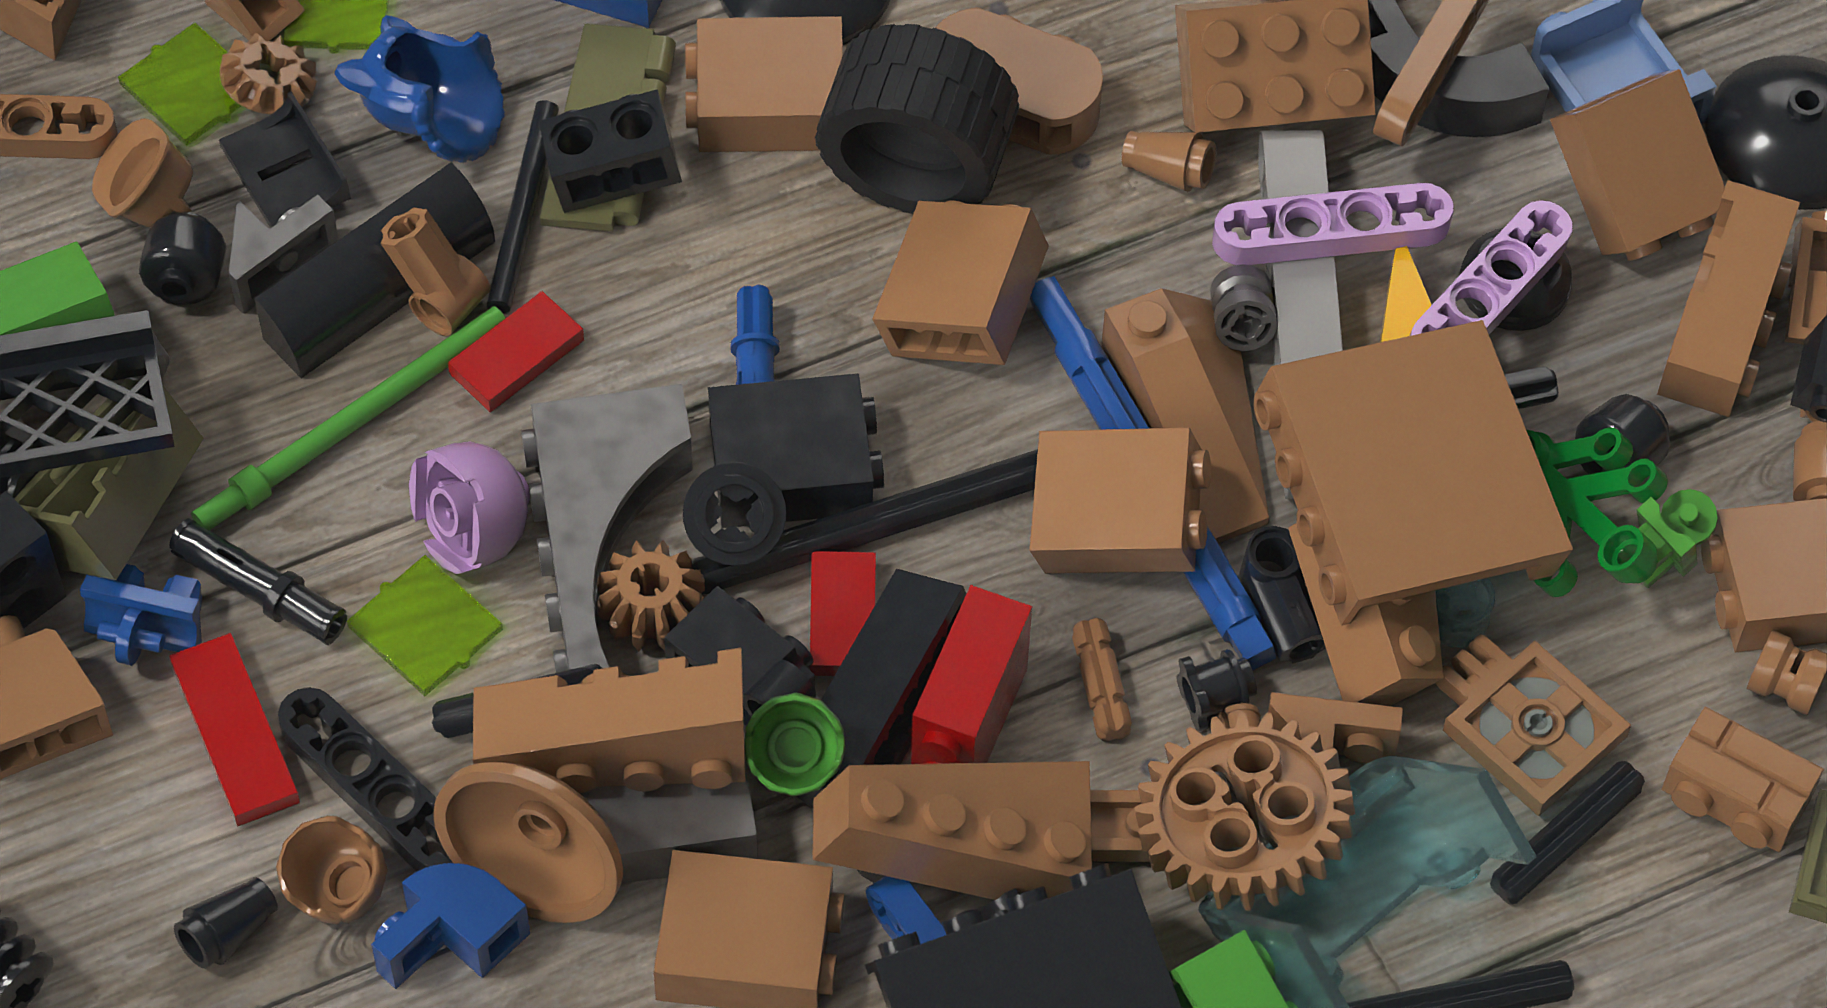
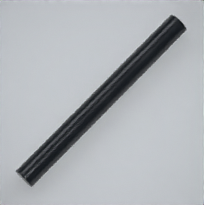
(520, 212)

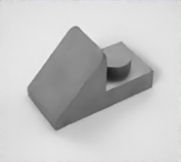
(267, 255)

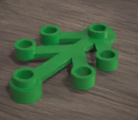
(1624, 549)

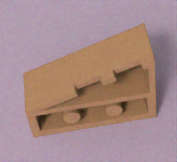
(1387, 646)

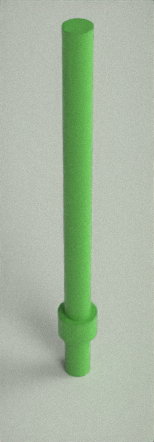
(254, 485)

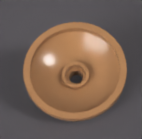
(531, 838)

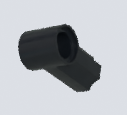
(1281, 595)

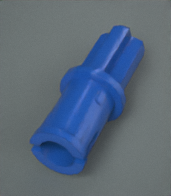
(754, 341)

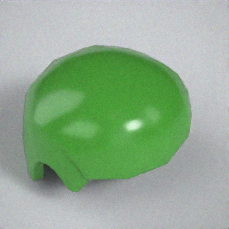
(794, 744)

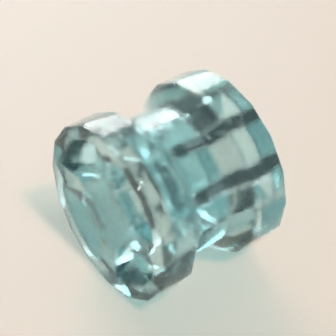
(1472, 596)

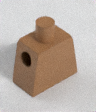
(44, 699)

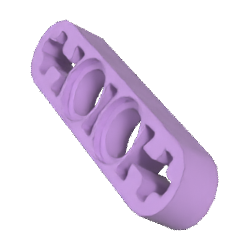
(1335, 233)
(1493, 291)

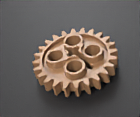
(1192, 839)

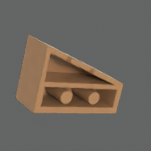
(1729, 301)

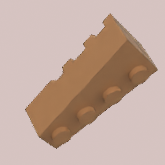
(621, 727)
(960, 824)

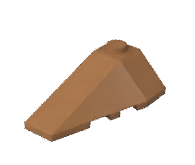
(1188, 379)

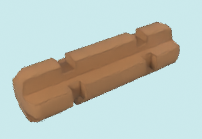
(1102, 679)

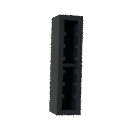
(355, 280)
(889, 669)

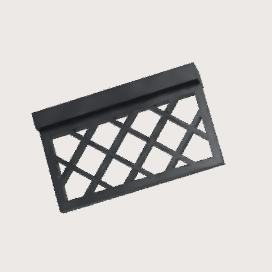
(88, 357)

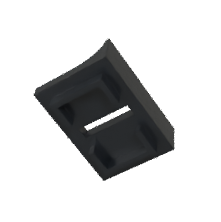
(277, 143)

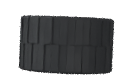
(917, 117)

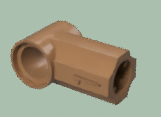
(442, 282)

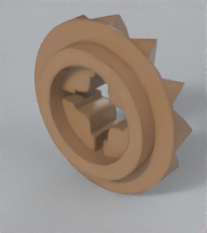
(255, 87)

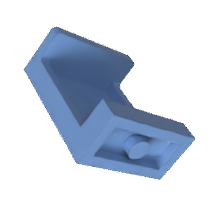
(1606, 49)

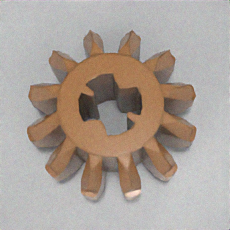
(625, 591)

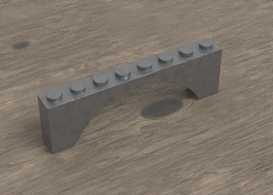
(597, 472)

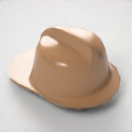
(142, 175)

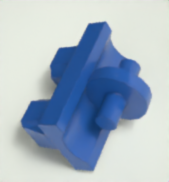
(140, 616)

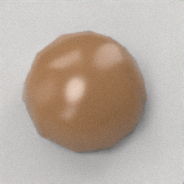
(331, 870)

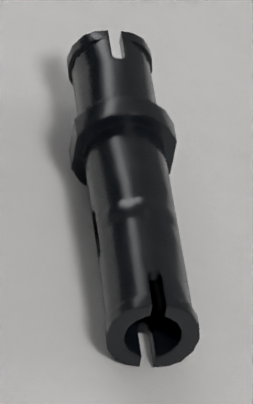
(278, 593)

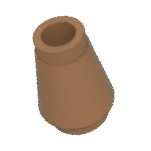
(1171, 157)

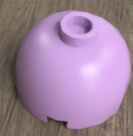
(470, 504)

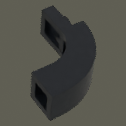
(1479, 93)

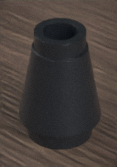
(223, 923)

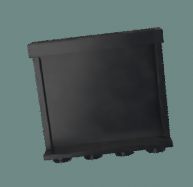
(1045, 953)

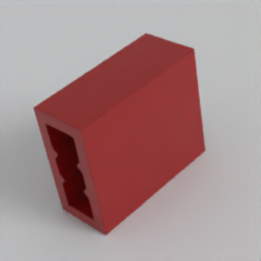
(973, 681)

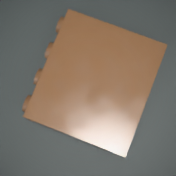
(1410, 468)

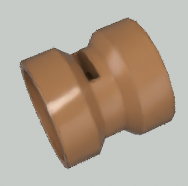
(1789, 672)

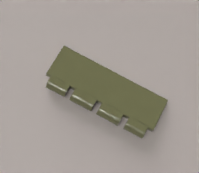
(608, 67)

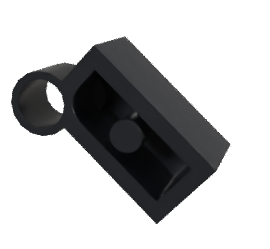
(769, 662)

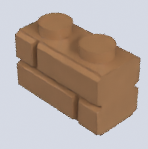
(1741, 781)

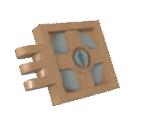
(1528, 720)

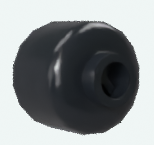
(185, 256)
(1637, 420)

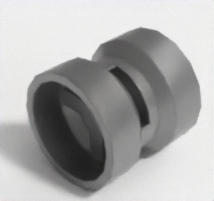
(1243, 307)

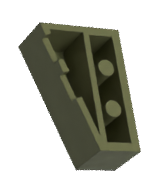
(105, 506)

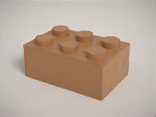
(1273, 62)

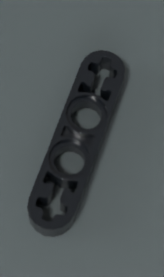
(368, 788)

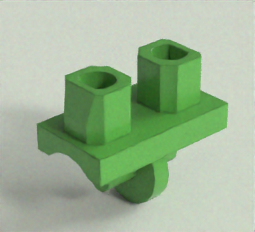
(1684, 522)

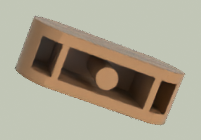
(1052, 73)

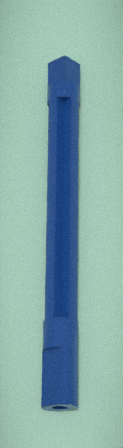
(1114, 408)

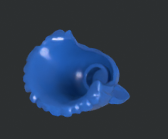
(430, 88)

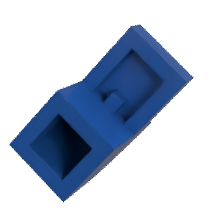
(451, 908)

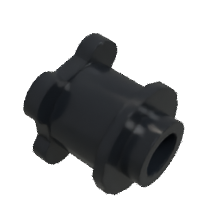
(1214, 685)

